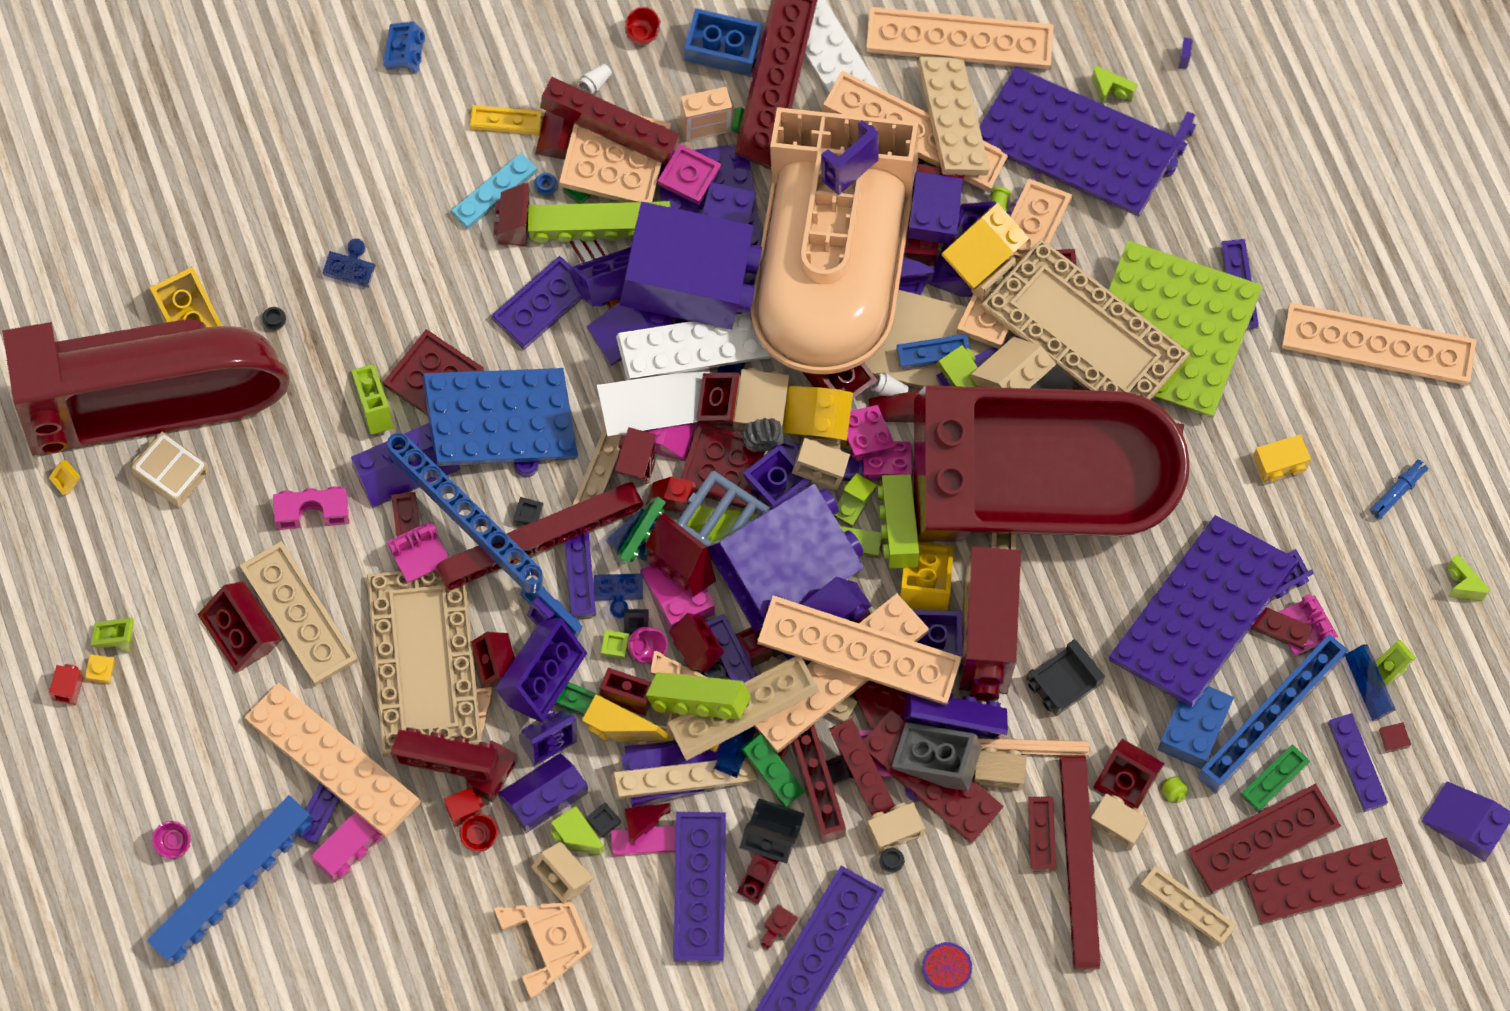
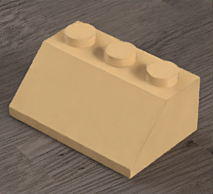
(1014, 366)

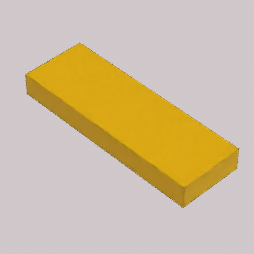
(505, 120)

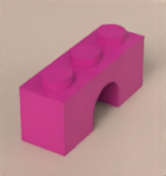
(291, 506)

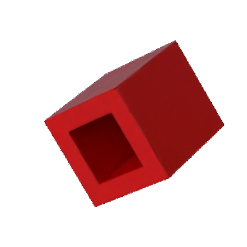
(66, 684)
(463, 805)

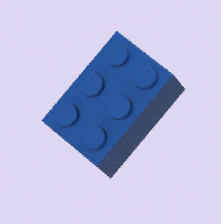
(723, 42)
(1195, 728)

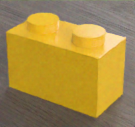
(1282, 458)

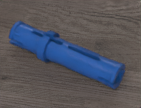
(1405, 482)

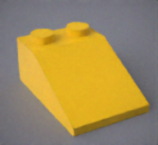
(985, 246)
(184, 299)
(817, 412)
(929, 583)
(614, 722)

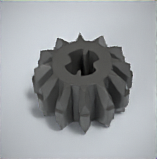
(763, 435)

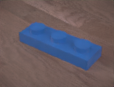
(928, 351)
(560, 612)

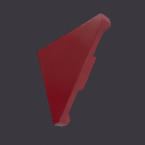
(643, 819)

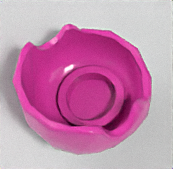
(644, 643)
(171, 839)

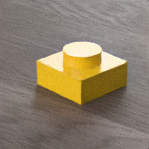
(64, 477)
(100, 669)

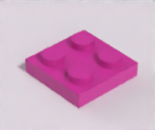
(689, 174)

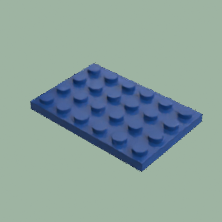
(499, 416)

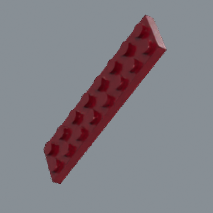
(774, 76)

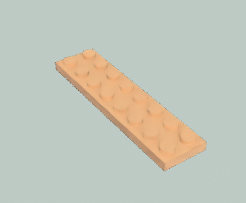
(960, 37)
(859, 98)
(1039, 216)
(1379, 344)
(859, 650)
(835, 685)
(332, 760)

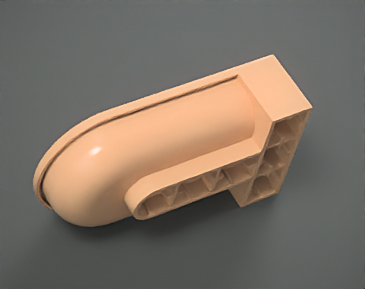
(828, 257)

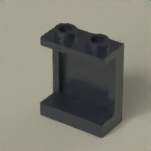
(1065, 678)
(772, 831)

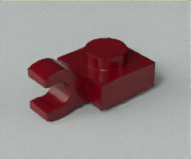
(778, 924)

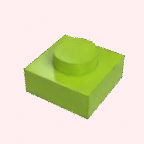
(614, 644)

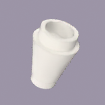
(594, 79)
(888, 385)

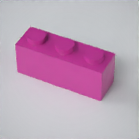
(345, 846)

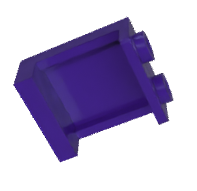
(844, 170)

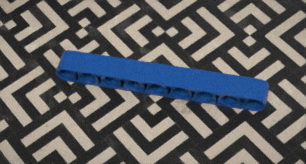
(470, 522)

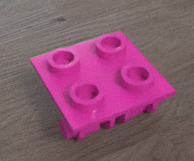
(868, 432)
(888, 462)
(417, 551)
(1311, 613)

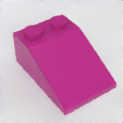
(672, 601)

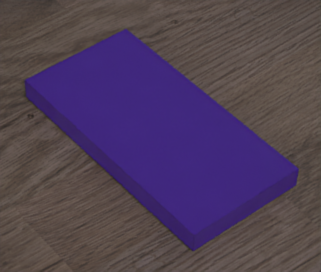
(539, 304)

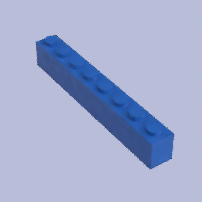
(1272, 714)
(230, 880)

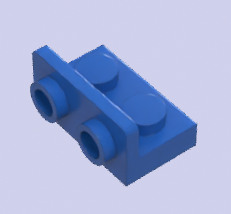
(404, 46)

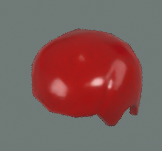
(642, 25)
(478, 832)

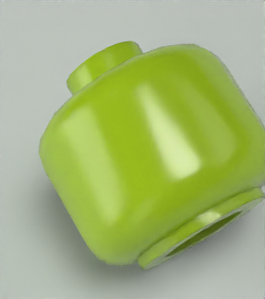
(1174, 789)

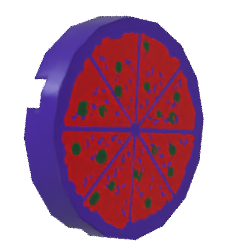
(947, 967)

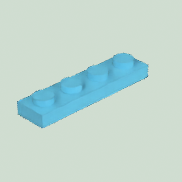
(485, 197)

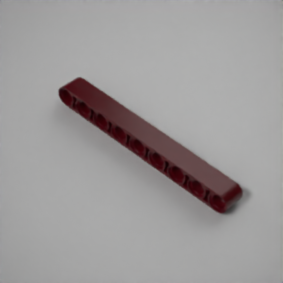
(544, 533)
(1079, 862)

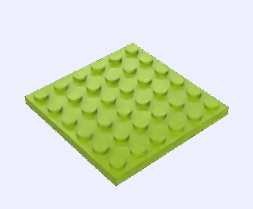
(1197, 310)

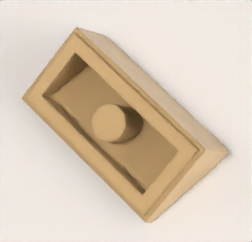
(992, 281)

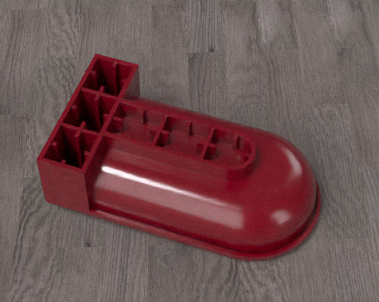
(137, 381)
(1043, 462)

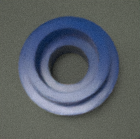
(545, 178)

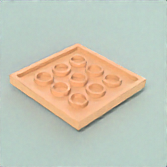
(608, 168)

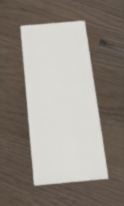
(651, 401)

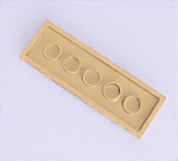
(953, 116)
(298, 613)
(769, 694)

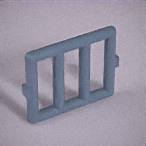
(732, 491)

